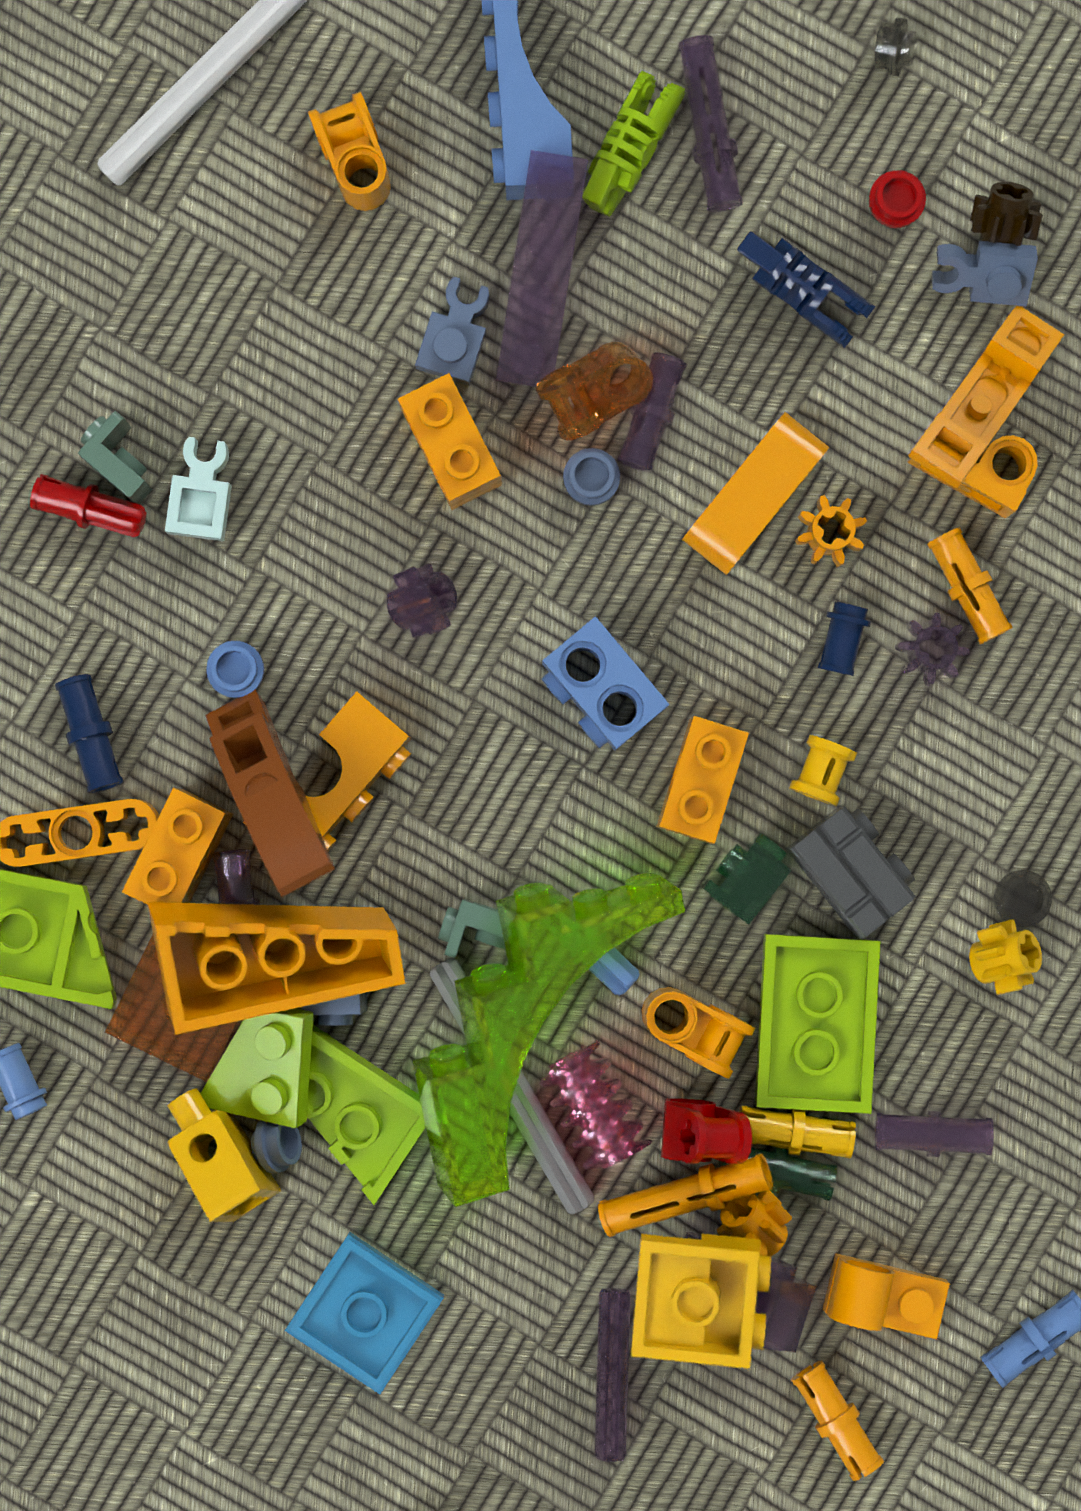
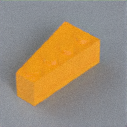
(268, 958)

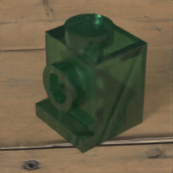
(748, 877)

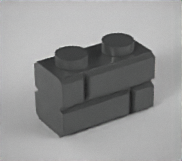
(853, 871)

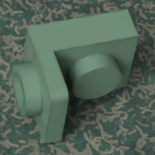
(119, 468)
(474, 915)

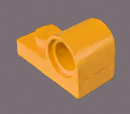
(986, 486)
(884, 1296)

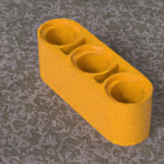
(755, 493)

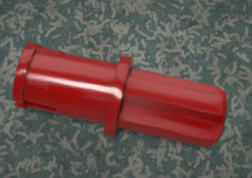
(87, 506)

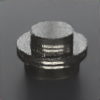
(895, 46)
(1023, 897)

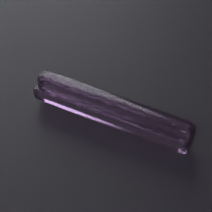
(612, 1374)

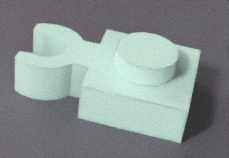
(199, 502)

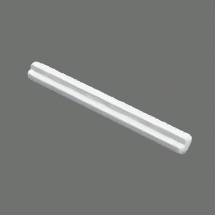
(195, 87)

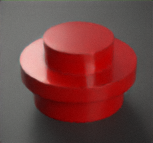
(897, 199)

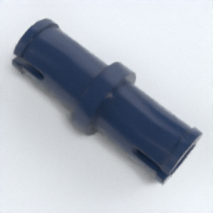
(89, 733)

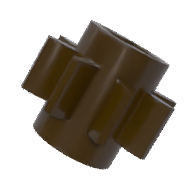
(1006, 214)

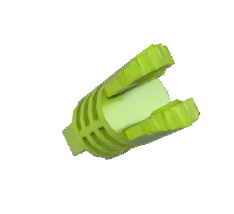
(630, 143)

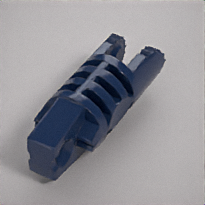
(802, 284)

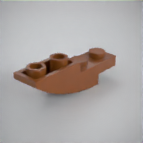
(268, 793)

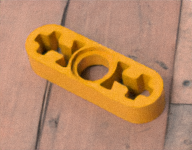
(37, 853)

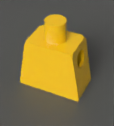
(233, 1178)

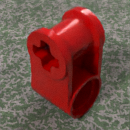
(703, 1132)

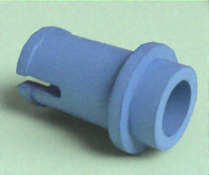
(19, 1084)

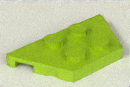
(52, 941)

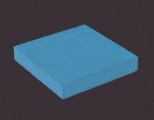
(364, 1313)

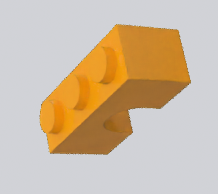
(367, 748)

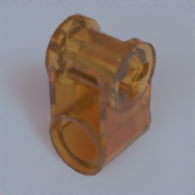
(590, 389)

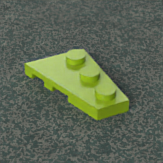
(361, 1113)

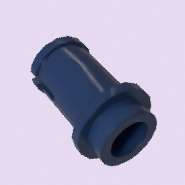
(843, 638)

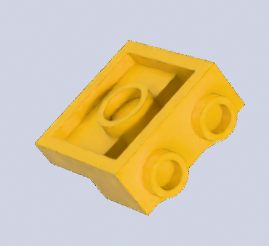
(700, 1299)

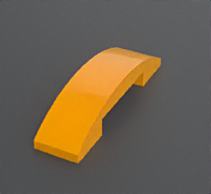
(986, 396)

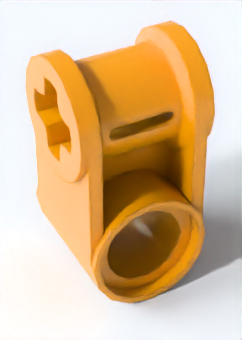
(350, 145)
(705, 1033)

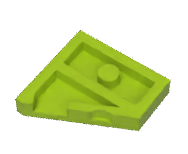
(265, 1069)

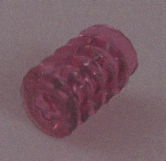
(594, 1108)

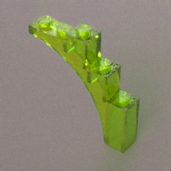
(502, 1008)

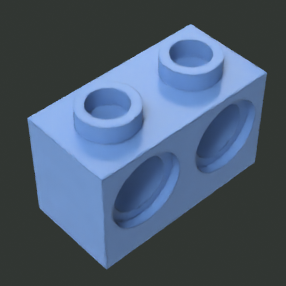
(616, 676)

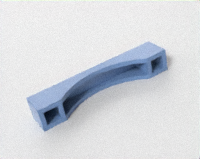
(520, 105)

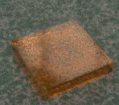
(146, 1023)

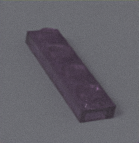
(541, 267)

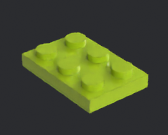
(817, 1023)

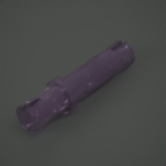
(722, 187)

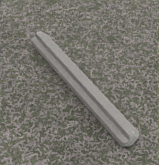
(527, 1113)

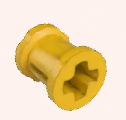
(823, 770)

